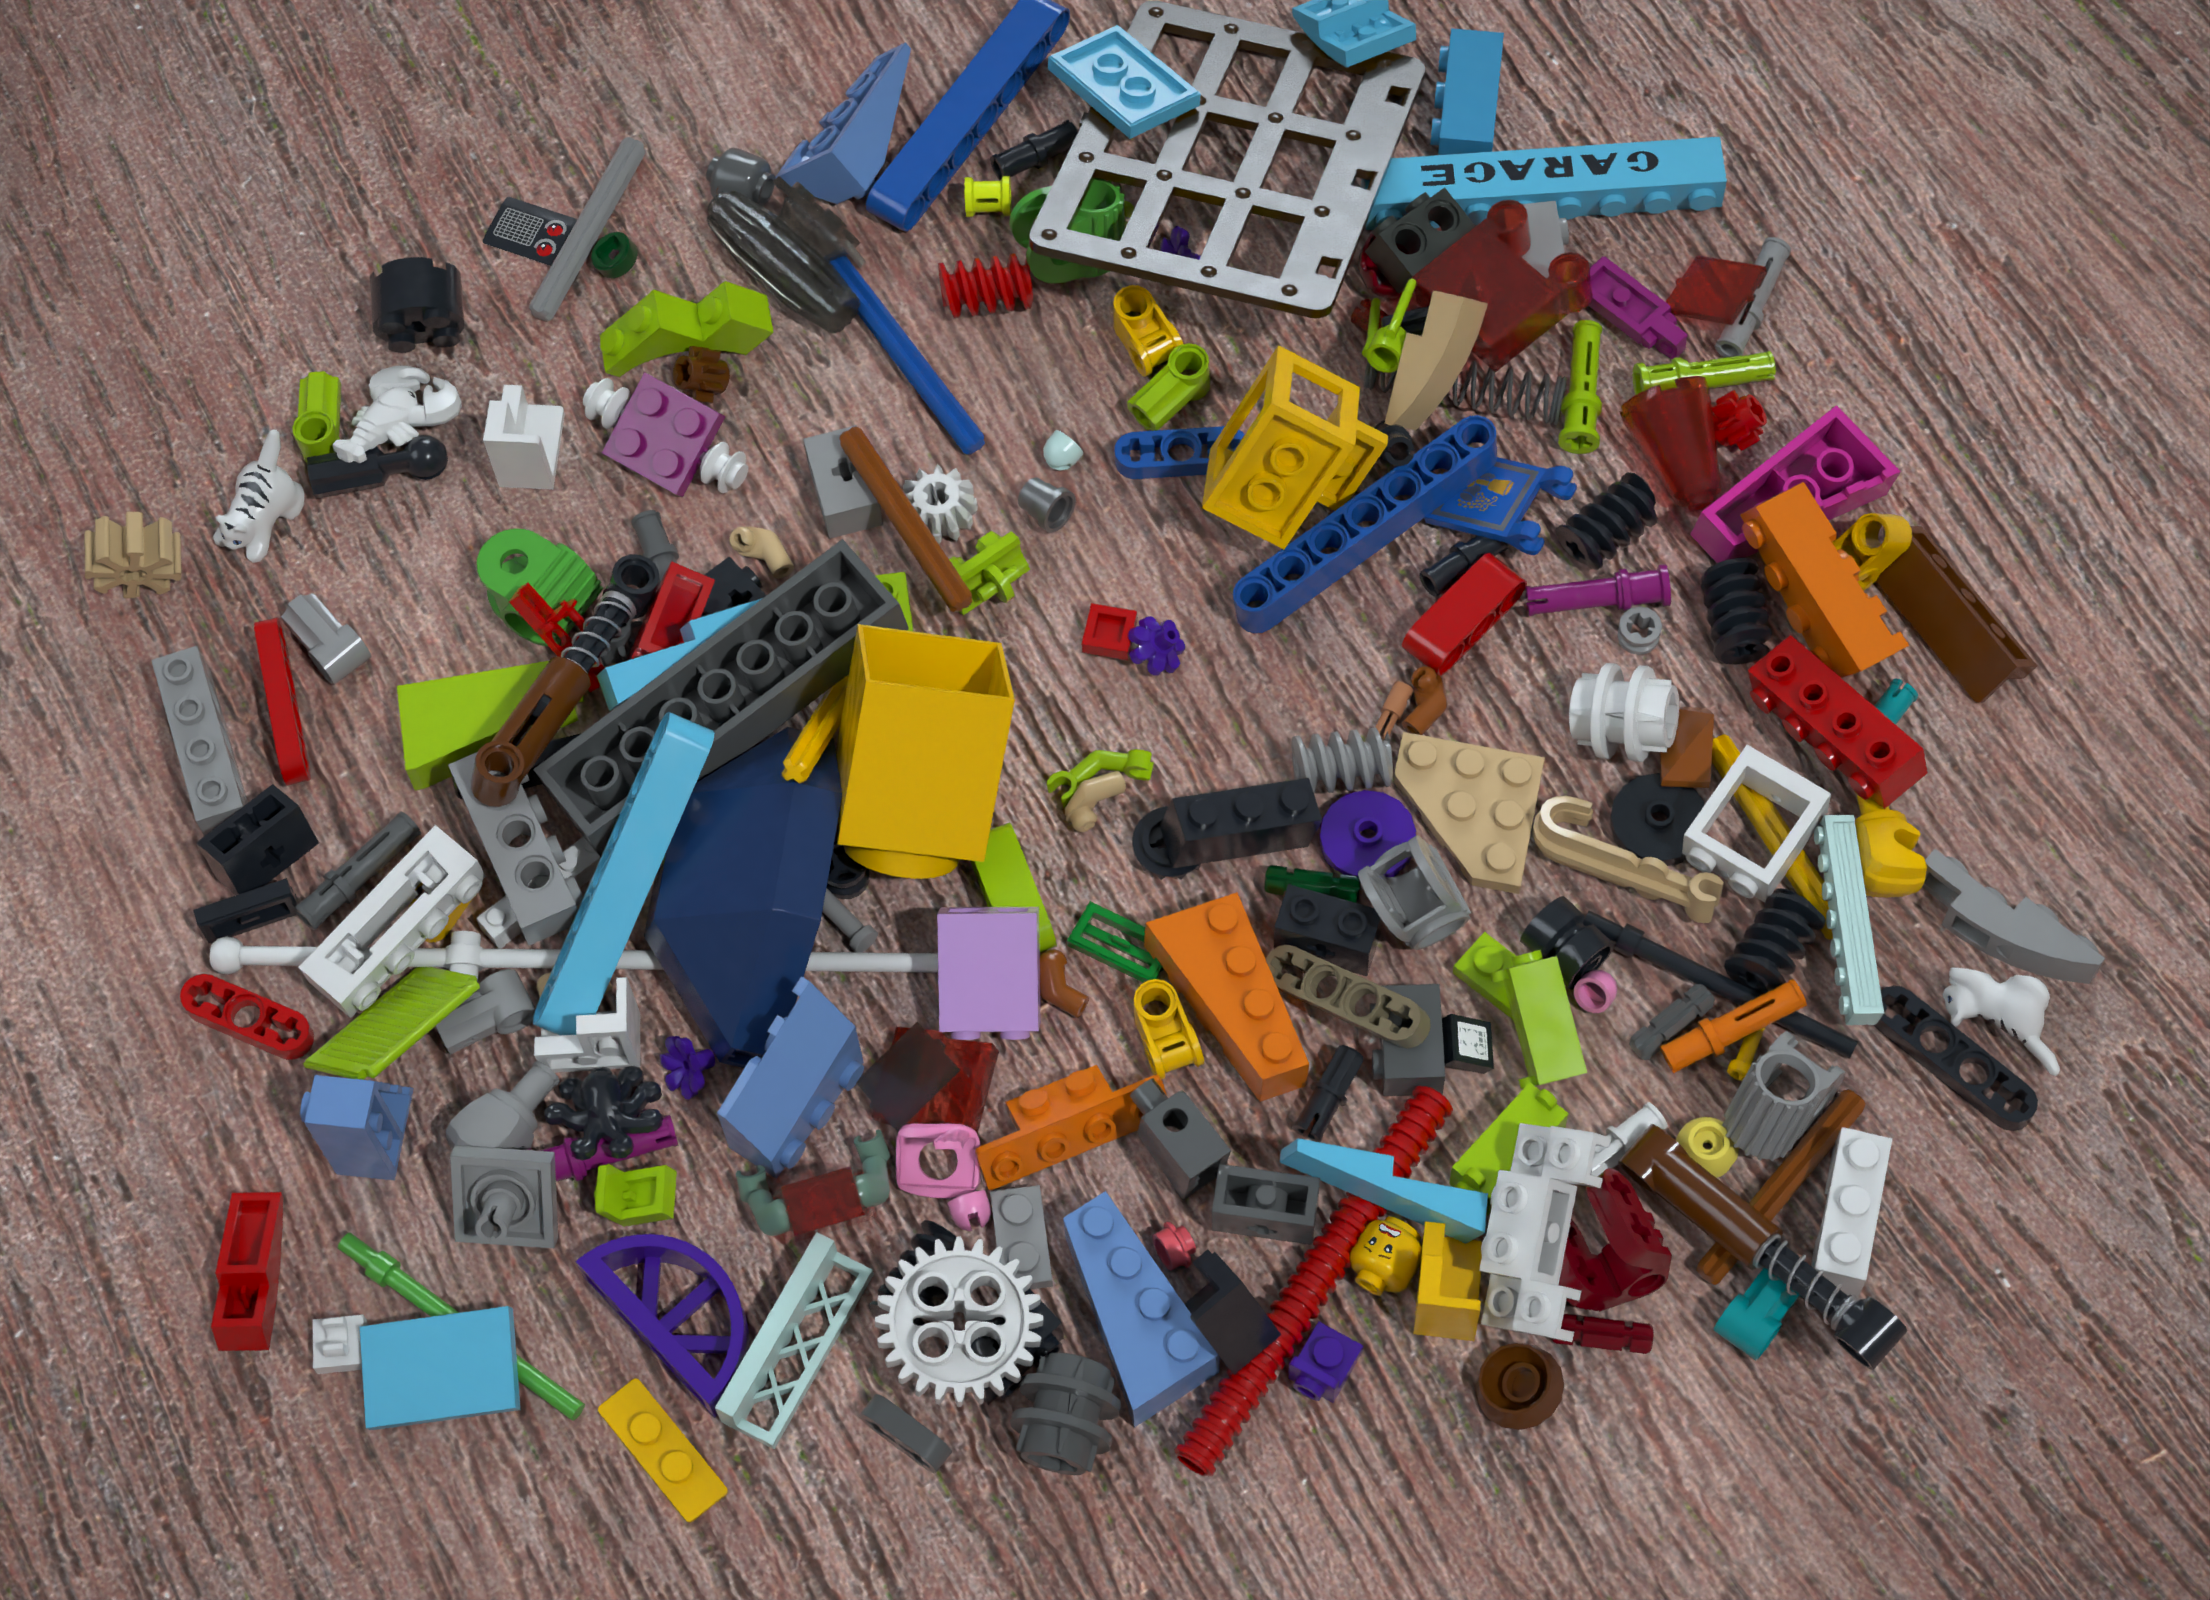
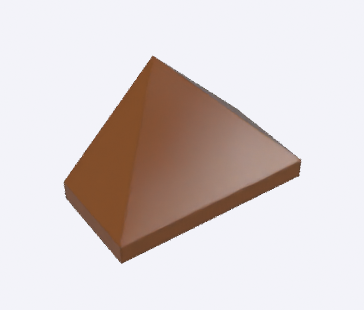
(1690, 755)

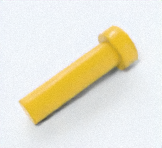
(1739, 1067)

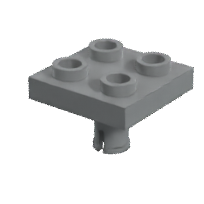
(504, 1196)

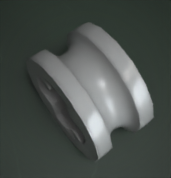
(1644, 619)

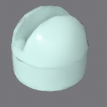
(1061, 451)

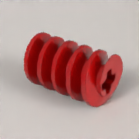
(986, 285)

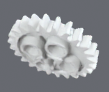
(959, 1367)

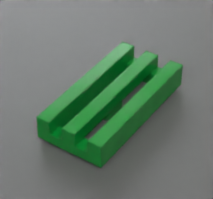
(1106, 956)

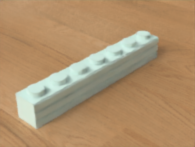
(1849, 920)

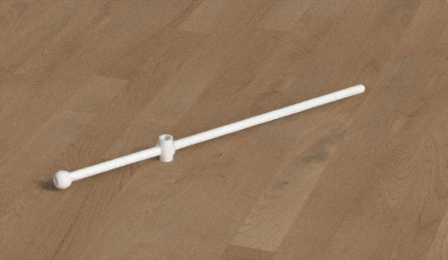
(468, 957)

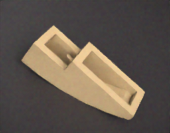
(1435, 359)

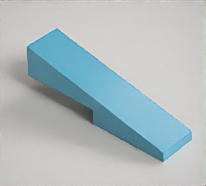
(627, 678)
(1372, 1179)

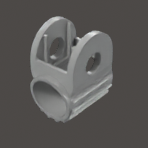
(1420, 904)
(1769, 1124)

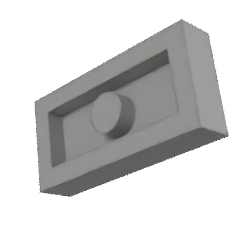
(1022, 1232)

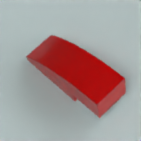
(676, 602)
(248, 1272)

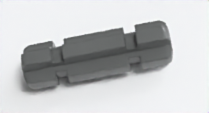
(1671, 1021)

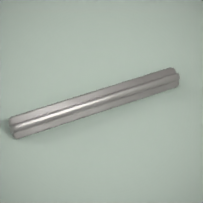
(587, 229)

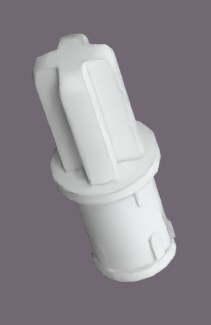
(1624, 1137)

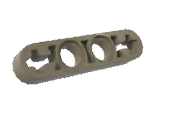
(1347, 993)

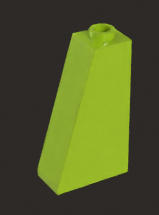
(458, 716)

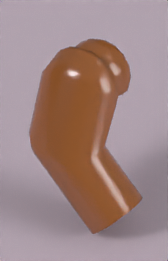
(1430, 700)
(1054, 986)

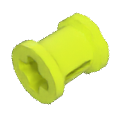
(988, 196)

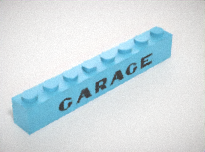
(1579, 178)

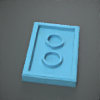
(1124, 81)
(439, 1368)

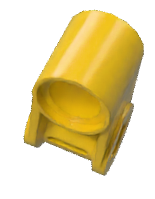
(1147, 336)
(1864, 546)
(1167, 1037)

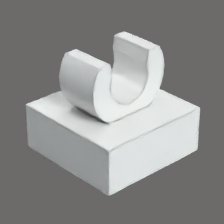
(337, 1344)

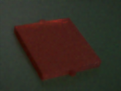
(1715, 289)

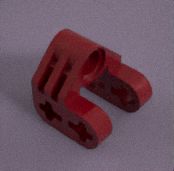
(1632, 1260)

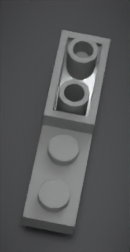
(2021, 937)

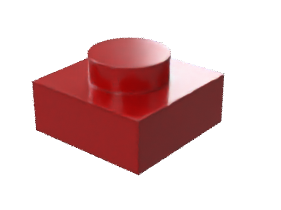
(1108, 631)

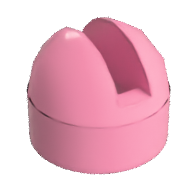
(1595, 991)
(969, 1207)

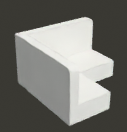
(523, 440)
(600, 1040)

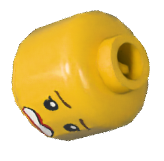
(1386, 1256)

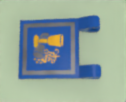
(1499, 501)

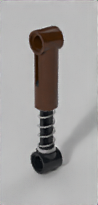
(561, 685)
(1664, 1168)

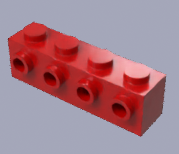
(1836, 722)

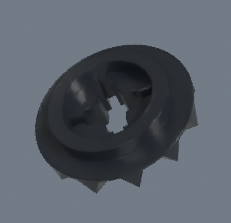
(1145, 845)

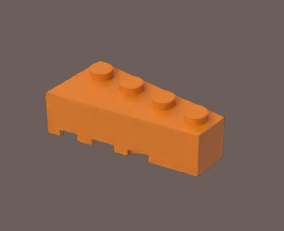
(1819, 583)
(1228, 983)

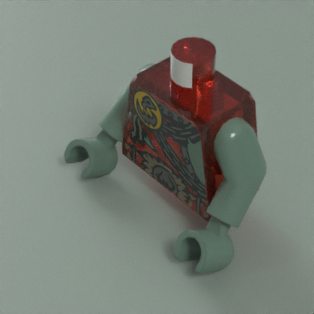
(823, 1201)

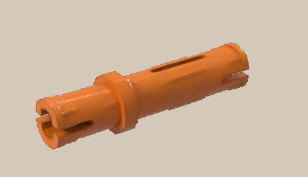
(1722, 1031)

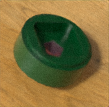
(614, 255)

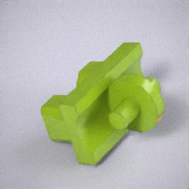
(992, 568)

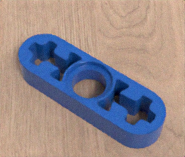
(1165, 439)

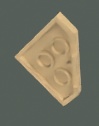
(1474, 804)

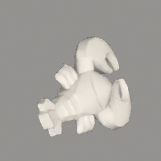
(397, 411)

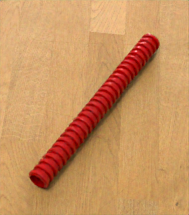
(1308, 1289)

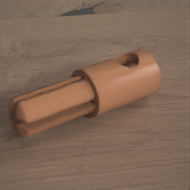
(1394, 706)

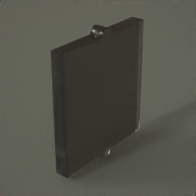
(907, 1076)

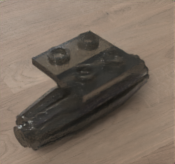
(791, 251)

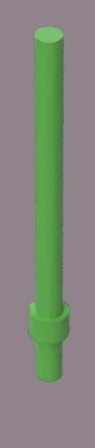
(386, 1271)

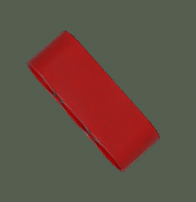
(1464, 614)

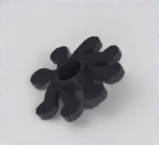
(607, 1110)

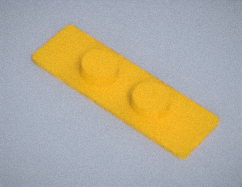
(662, 1450)

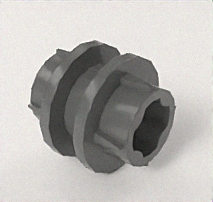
(1063, 1423)

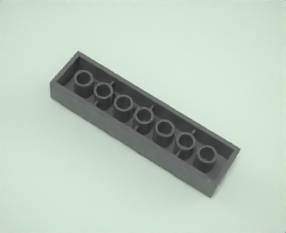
(733, 683)

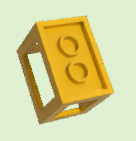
(1289, 454)

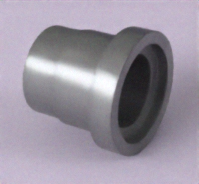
(1047, 503)

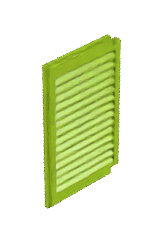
(393, 1023)

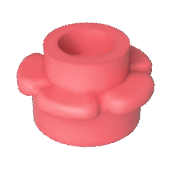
(1174, 1246)

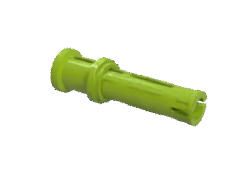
(1717, 372)
(1582, 404)

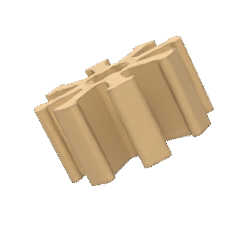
(132, 555)

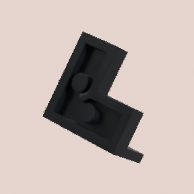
(1229, 1314)

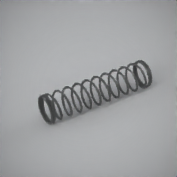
(1371, 375)

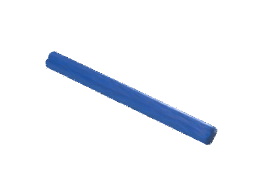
(911, 361)

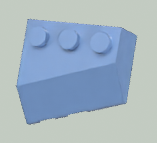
(794, 1084)

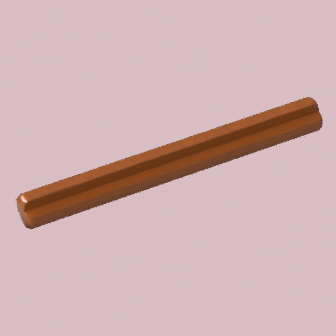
(906, 519)
(1790, 1175)

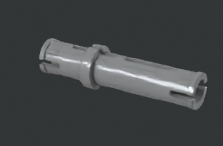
(1736, 336)

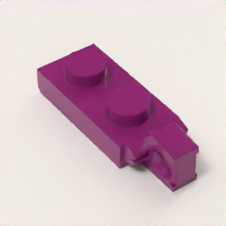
(1635, 309)

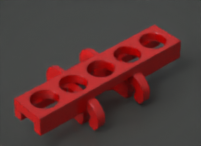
(545, 621)

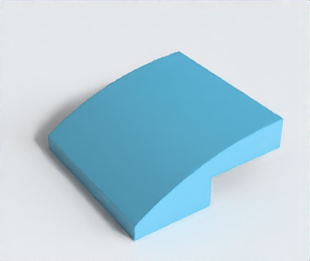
(1353, 28)

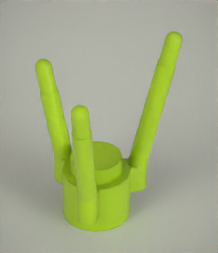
(1386, 344)

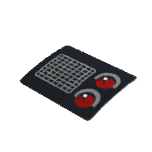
(529, 230)

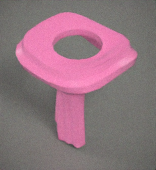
(912, 1178)

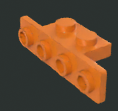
(1060, 1124)

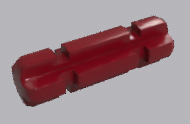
(1608, 1334)

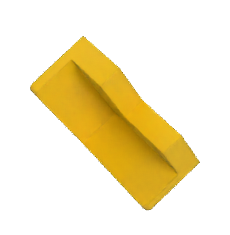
(1448, 1286)

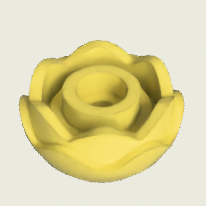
(1708, 1130)

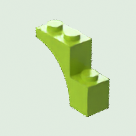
(663, 324)

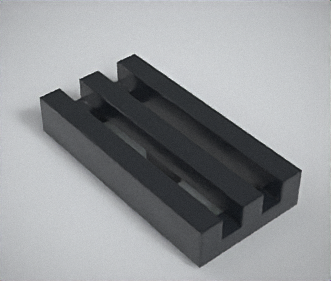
(247, 911)

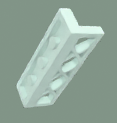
(778, 1330)

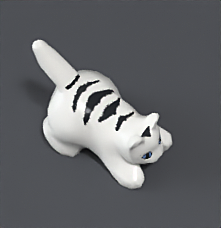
(261, 497)
(2011, 1005)

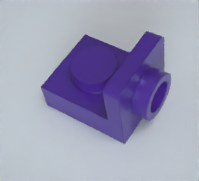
(1324, 1363)

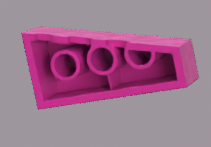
(1831, 459)

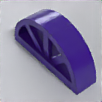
(641, 1317)

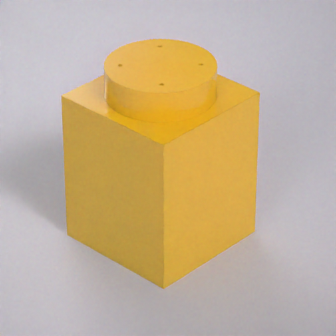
(921, 750)

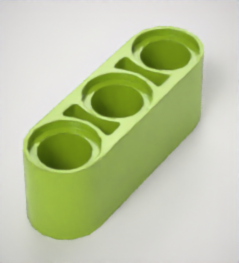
(1008, 880)

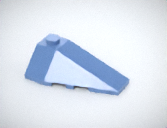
(855, 134)

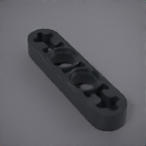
(1958, 1052)

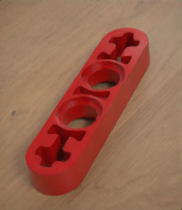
(282, 701)

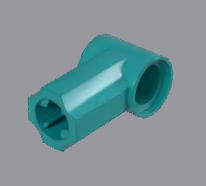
(1756, 1316)

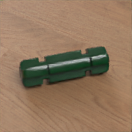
(1323, 882)

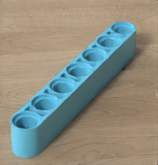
(624, 874)

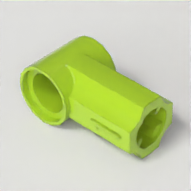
(1170, 389)
(318, 414)

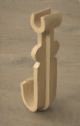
(1621, 867)

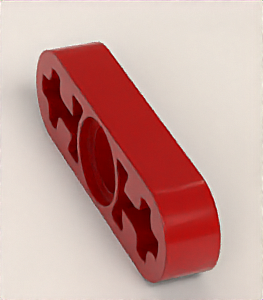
(236, 998)

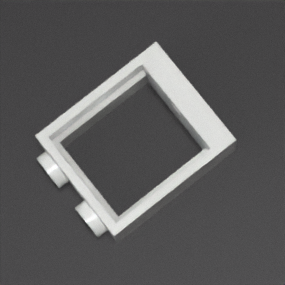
(1777, 785)

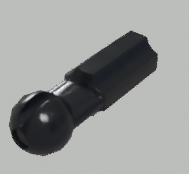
(422, 457)

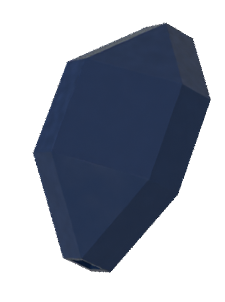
(745, 893)

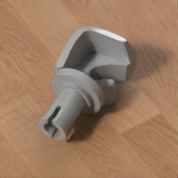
(501, 1116)

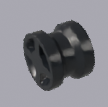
(848, 886)

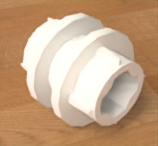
(1616, 711)

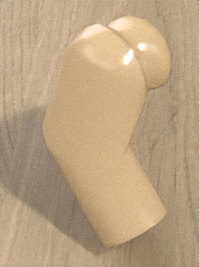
(762, 545)
(1087, 795)

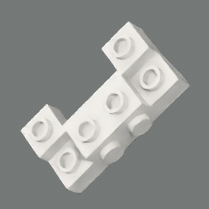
(1532, 1227)

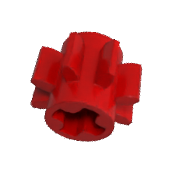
(1738, 420)

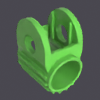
(1099, 216)
(549, 568)

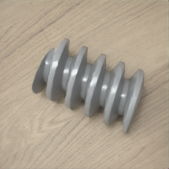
(1343, 760)

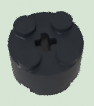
(417, 304)

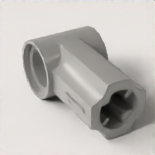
(332, 647)
(497, 1006)

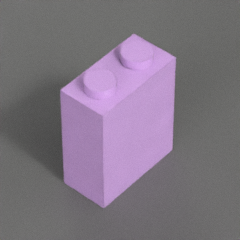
(989, 971)

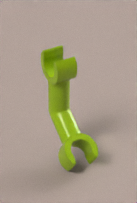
(1134, 764)

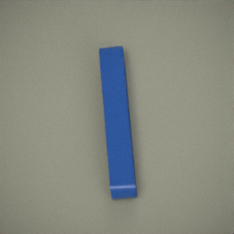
(967, 112)
(1359, 543)

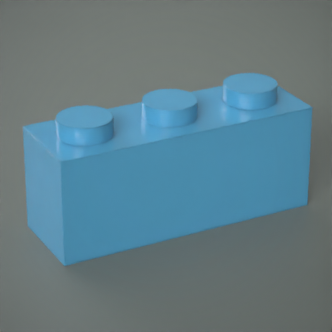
(1469, 92)

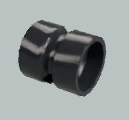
(1561, 933)

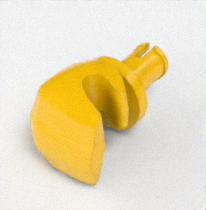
(1887, 853)

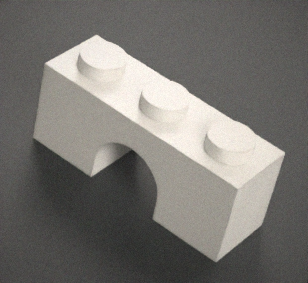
(1851, 1208)

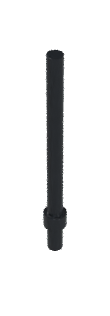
(1630, 941)

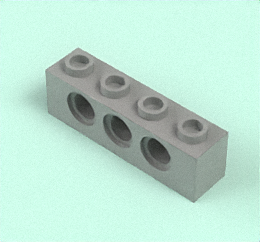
(200, 737)
(539, 910)

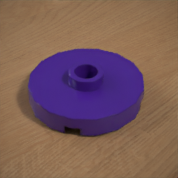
(1358, 811)

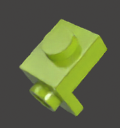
(635, 1195)

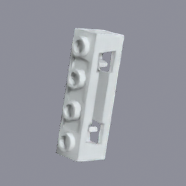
(337, 965)

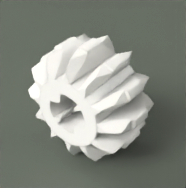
(942, 501)

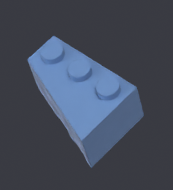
(358, 1124)

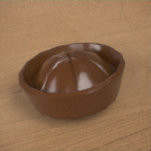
(1536, 1386)

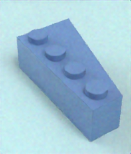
(1137, 1311)

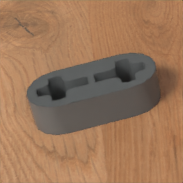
(905, 1433)

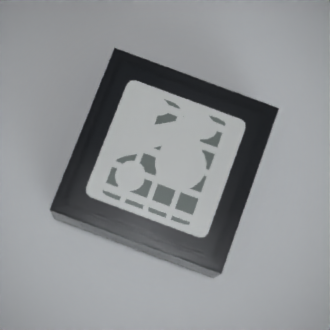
(1467, 1043)

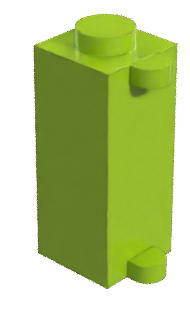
(1542, 1018)
(1495, 1148)

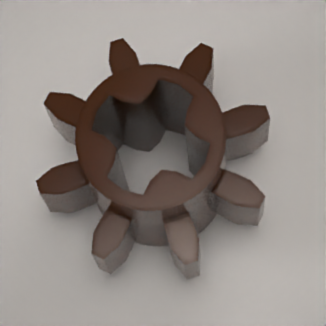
(701, 374)

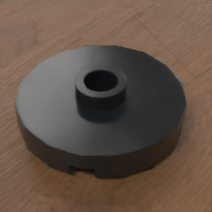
(1640, 833)

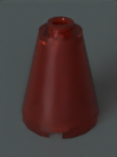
(1678, 439)

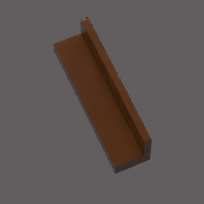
(1953, 618)

